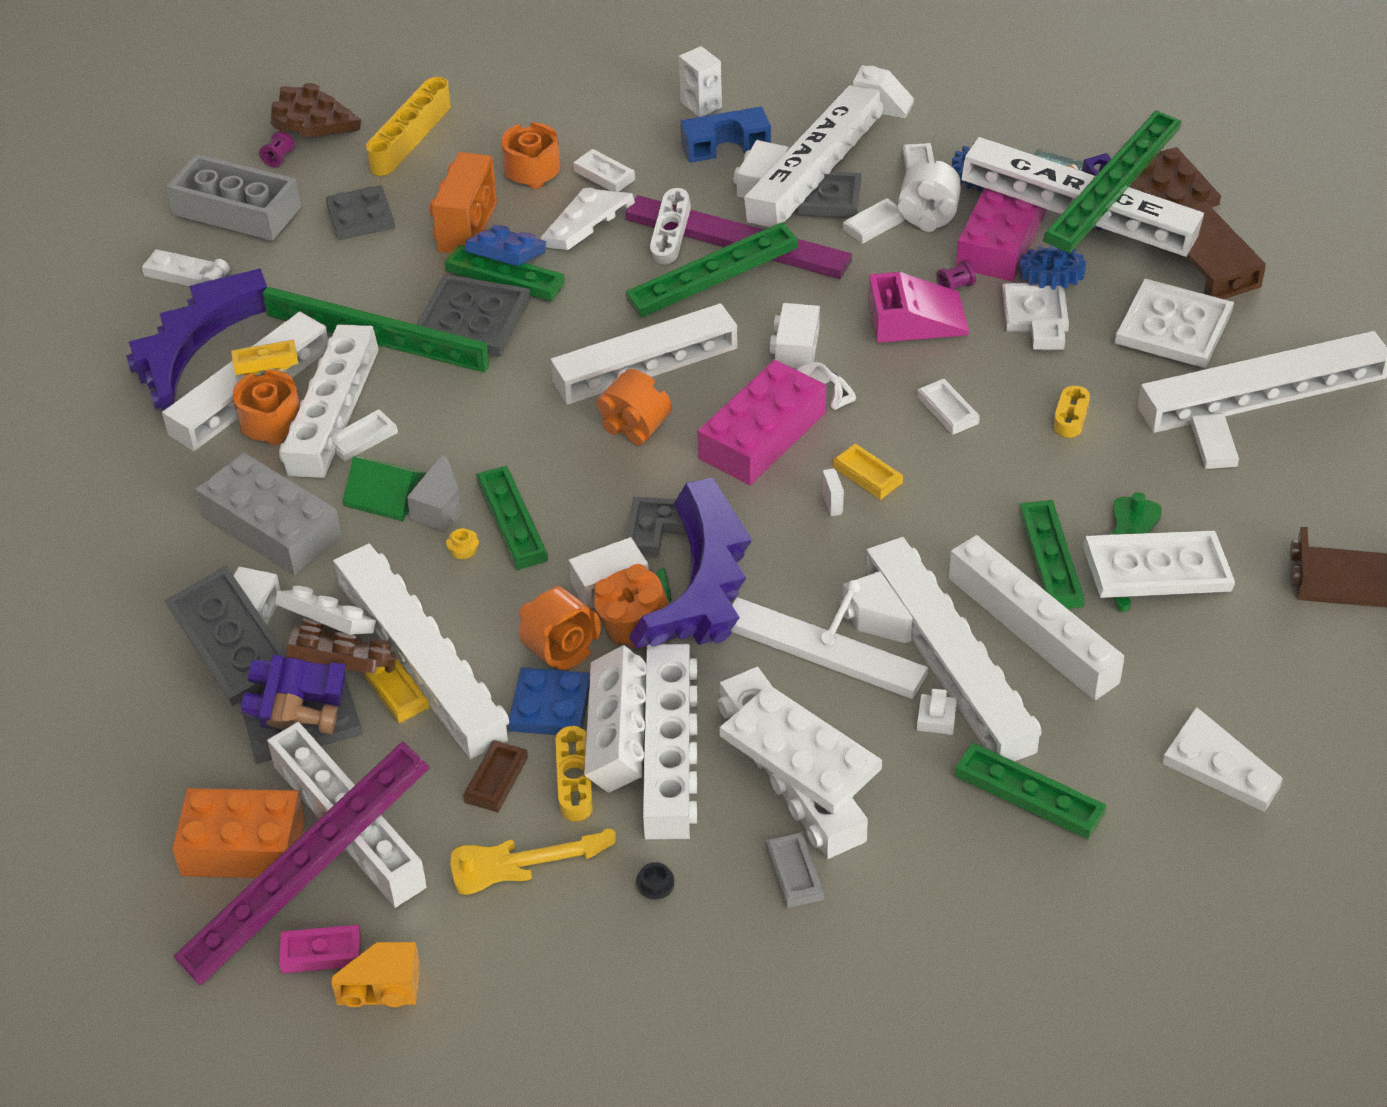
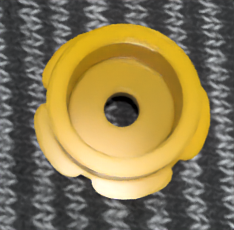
(462, 543)

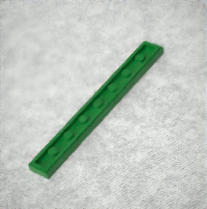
(1111, 181)
(388, 331)

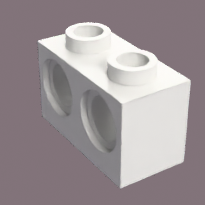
(700, 81)

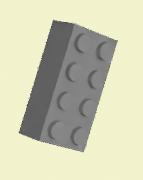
(234, 197)
(269, 513)

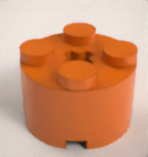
(531, 154)
(266, 405)
(633, 406)
(625, 599)
(558, 628)

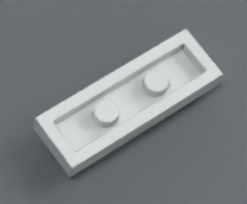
(325, 610)

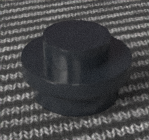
(655, 881)

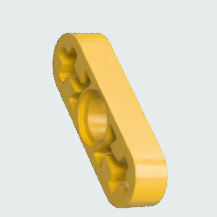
(568, 785)

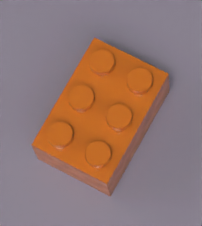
(463, 200)
(235, 831)

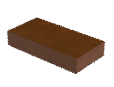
(495, 776)

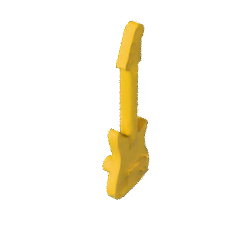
(481, 866)

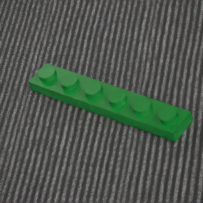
(711, 269)

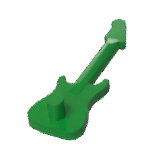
(1134, 516)

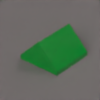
(380, 487)

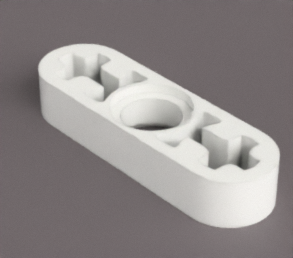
(675, 236)

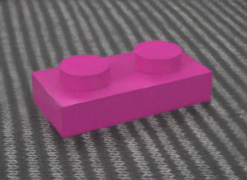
(319, 948)

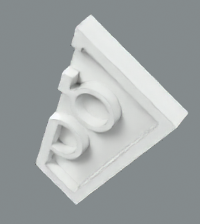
(582, 214)
(1222, 762)

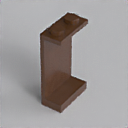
(1224, 257)
(1338, 574)

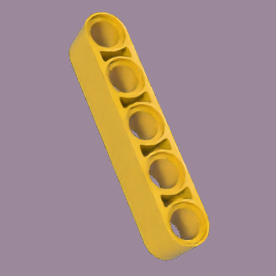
(408, 126)

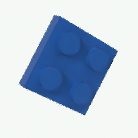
(505, 245)
(549, 701)

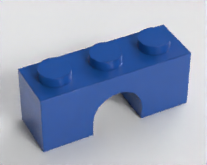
(740, 127)

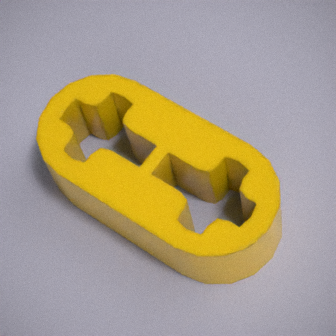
(1067, 410)

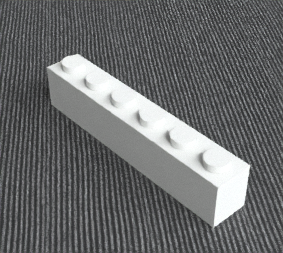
(649, 350)
(211, 405)
(1036, 617)

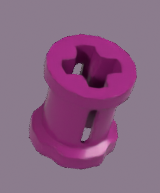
(277, 149)
(956, 276)

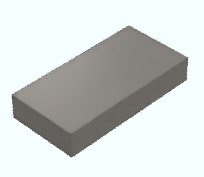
(794, 870)

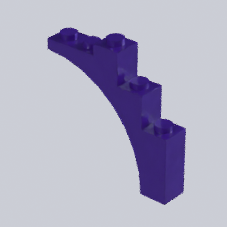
(185, 330)
(716, 546)

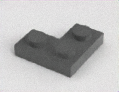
(649, 520)

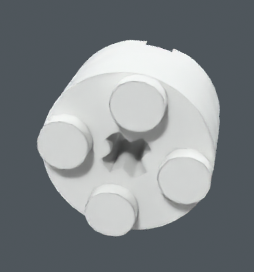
(929, 195)

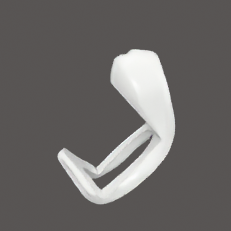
(823, 374)

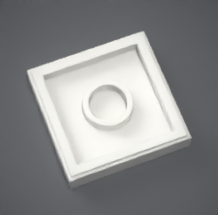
(1029, 302)

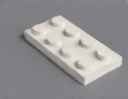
(1158, 564)
(801, 748)

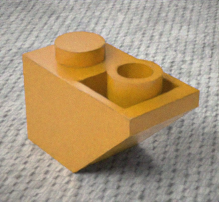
(380, 976)

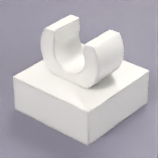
(937, 713)

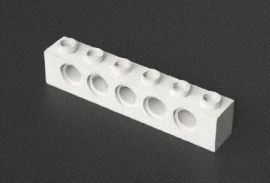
(329, 401)
(668, 744)
(321, 785)
(824, 830)

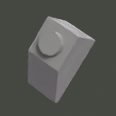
(436, 497)

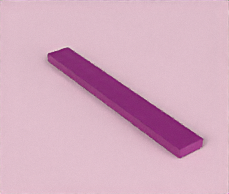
(726, 232)
(301, 863)

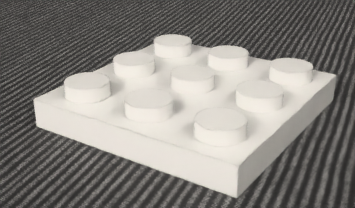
(1174, 323)

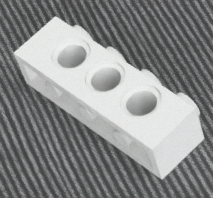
(616, 719)

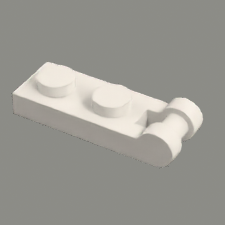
(183, 269)

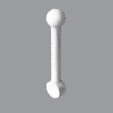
(828, 637)

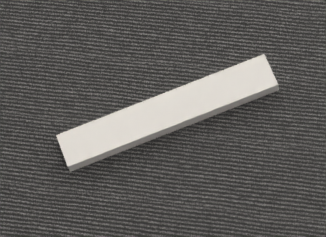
(844, 656)

